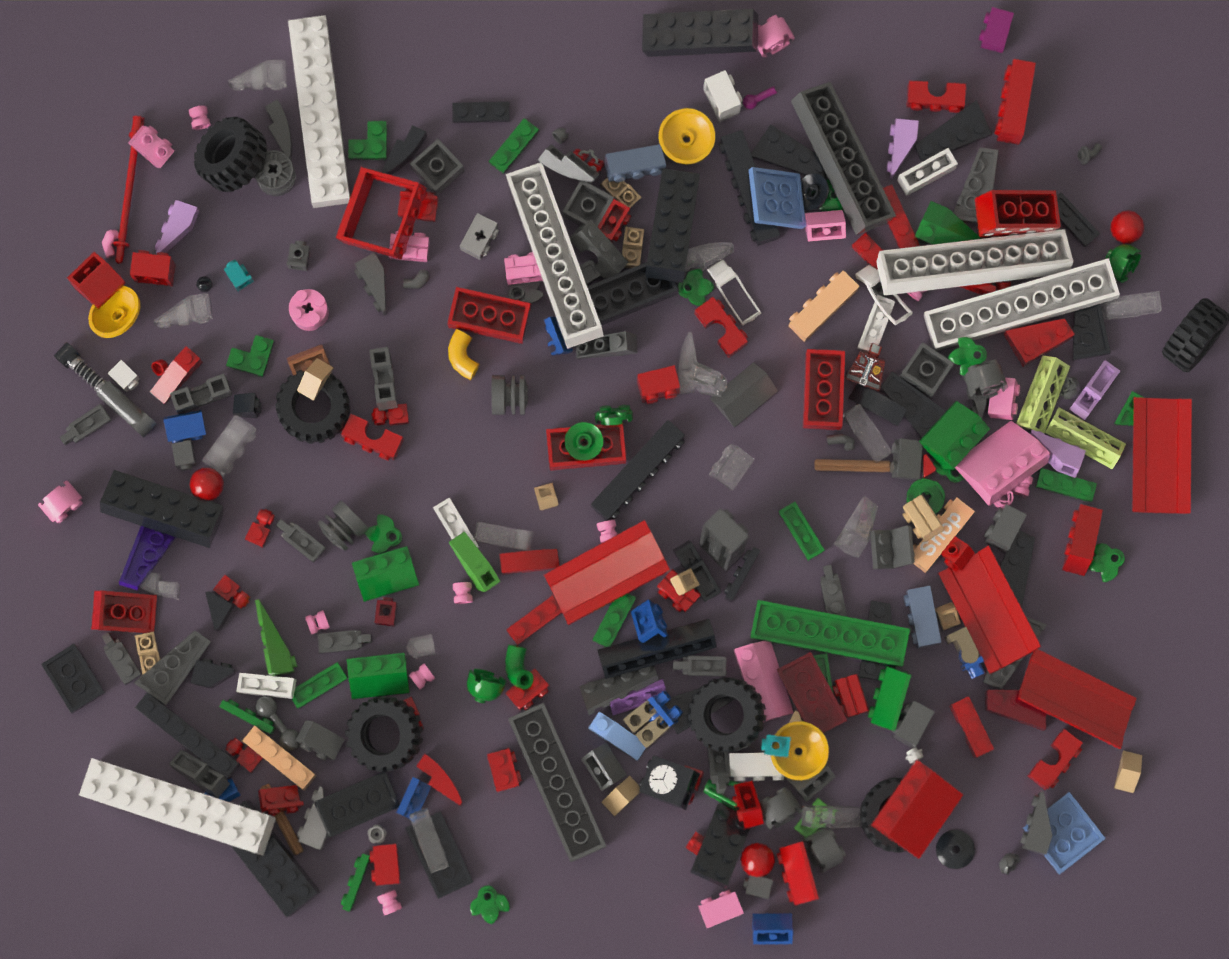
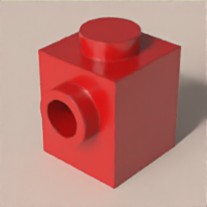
(957, 553)

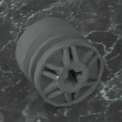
(283, 180)
(508, 394)
(342, 526)

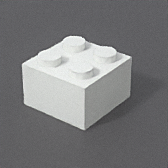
(722, 95)

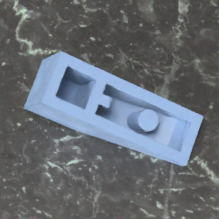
(617, 735)

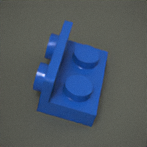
(648, 621)
(414, 797)

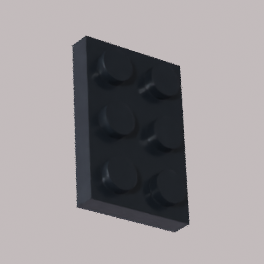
(73, 678)

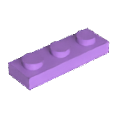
(636, 698)

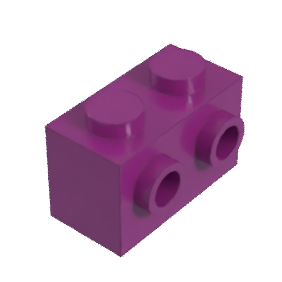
(996, 30)

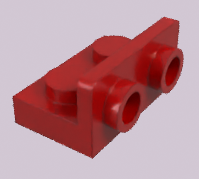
(427, 209)
(524, 698)
(503, 769)
(279, 799)

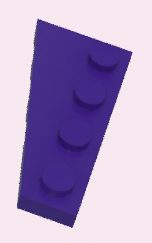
(144, 556)

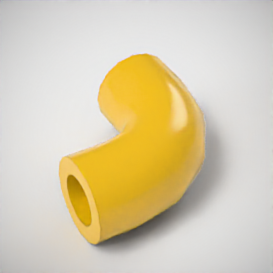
(458, 355)

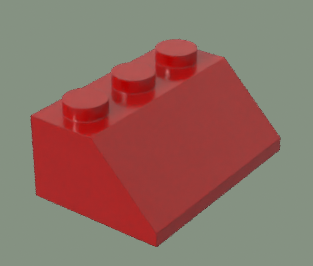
(797, 873)

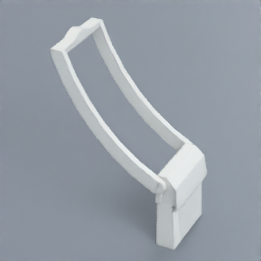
(722, 274)
(871, 277)

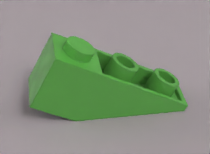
(474, 563)

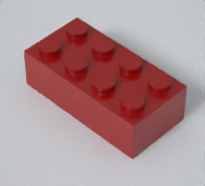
(1016, 101)
(489, 315)
(824, 389)
(611, 454)

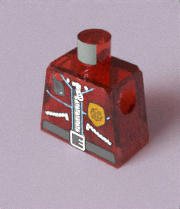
(868, 368)

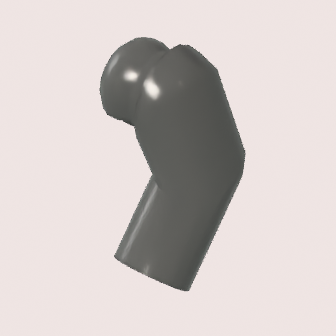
(418, 282)
(843, 439)

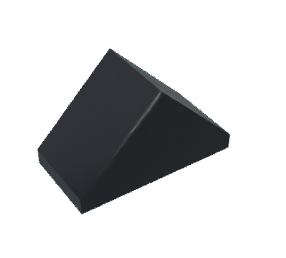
(219, 610)

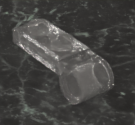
(503, 536)

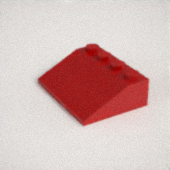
(917, 809)

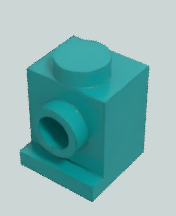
(237, 275)
(782, 751)

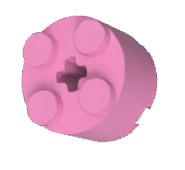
(773, 36)
(303, 300)
(60, 502)

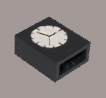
(669, 782)

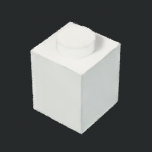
(124, 376)

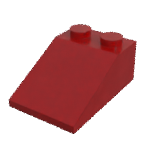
(124, 612)

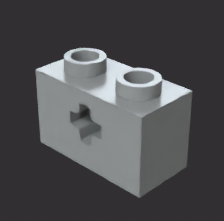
(479, 226)

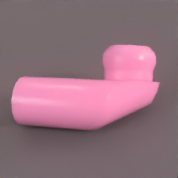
(107, 242)

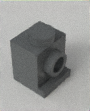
(300, 262)

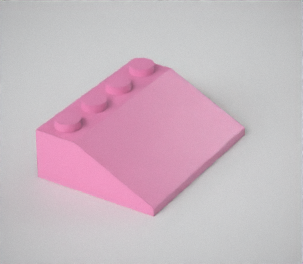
(1002, 461)

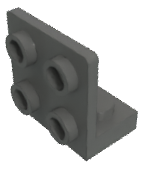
(892, 548)

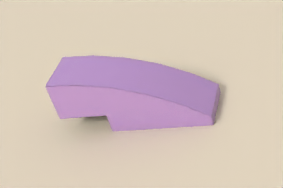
(1094, 390)

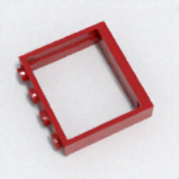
(356, 205)

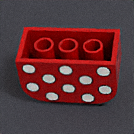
(1016, 212)

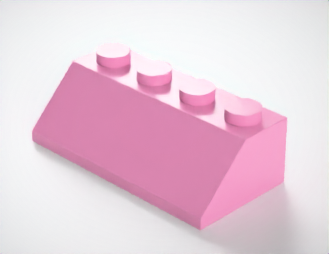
(759, 668)

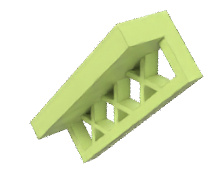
(1040, 393)
(1095, 448)

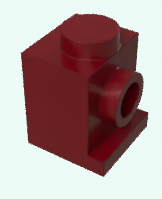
(386, 620)

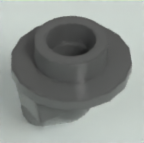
(1084, 154)

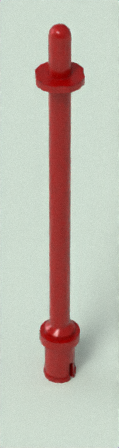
(121, 244)

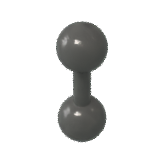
(267, 708)

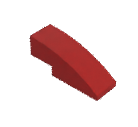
(529, 561)
(439, 780)

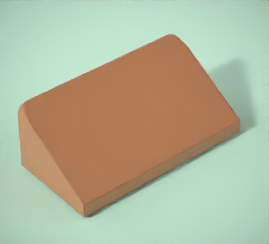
(304, 359)

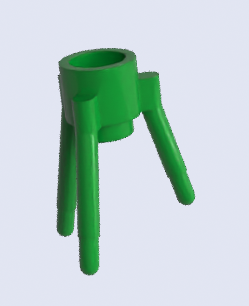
(710, 789)

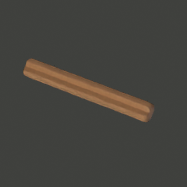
(851, 465)
(287, 830)

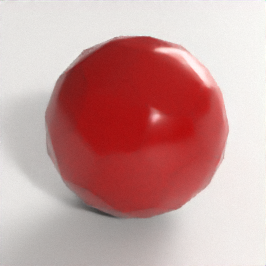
(1127, 227)
(206, 484)
(757, 860)

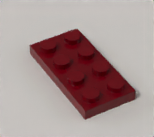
(811, 693)

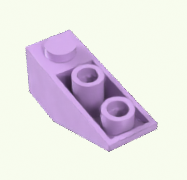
(904, 138)
(179, 224)
(1063, 456)

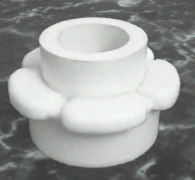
(914, 754)

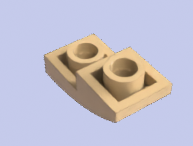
(621, 192)
(632, 246)
(147, 650)

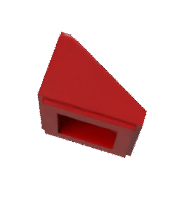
(927, 466)

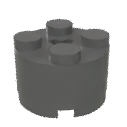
(985, 380)
(780, 808)
(823, 849)

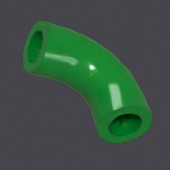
(515, 667)

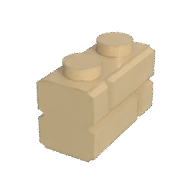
(923, 519)

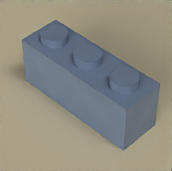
(634, 163)
(922, 617)

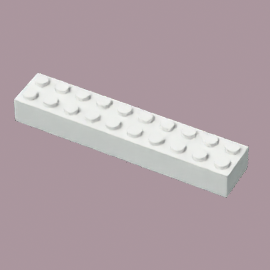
(319, 111)
(554, 255)
(974, 262)
(1022, 304)
(177, 806)

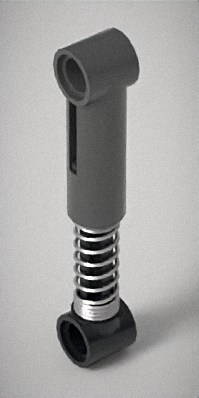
(106, 391)

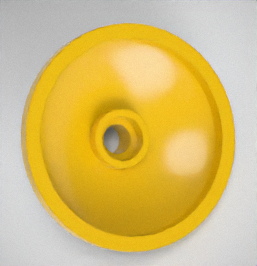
(688, 124)
(116, 314)
(813, 747)

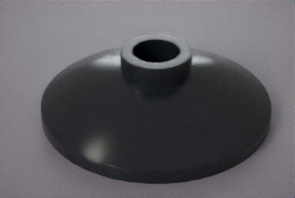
(811, 184)
(945, 852)

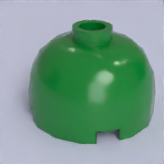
(1123, 260)
(484, 685)

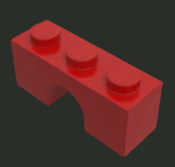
(919, 97)
(711, 313)
(386, 446)
(972, 727)
(1067, 747)

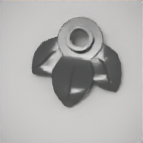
(528, 291)

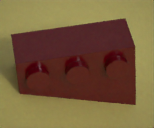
(1007, 705)

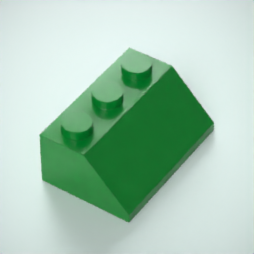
(954, 435)
(385, 574)
(378, 675)
(889, 697)

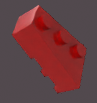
(1038, 339)
(1082, 540)

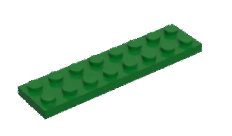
(830, 633)

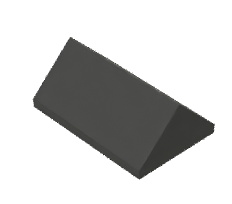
(745, 394)

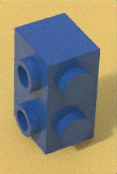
(184, 426)
(772, 928)

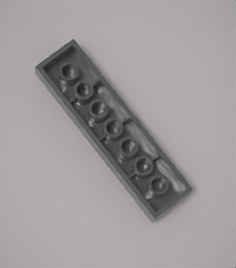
(843, 158)
(723, 539)
(557, 782)

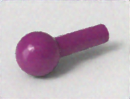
(750, 101)

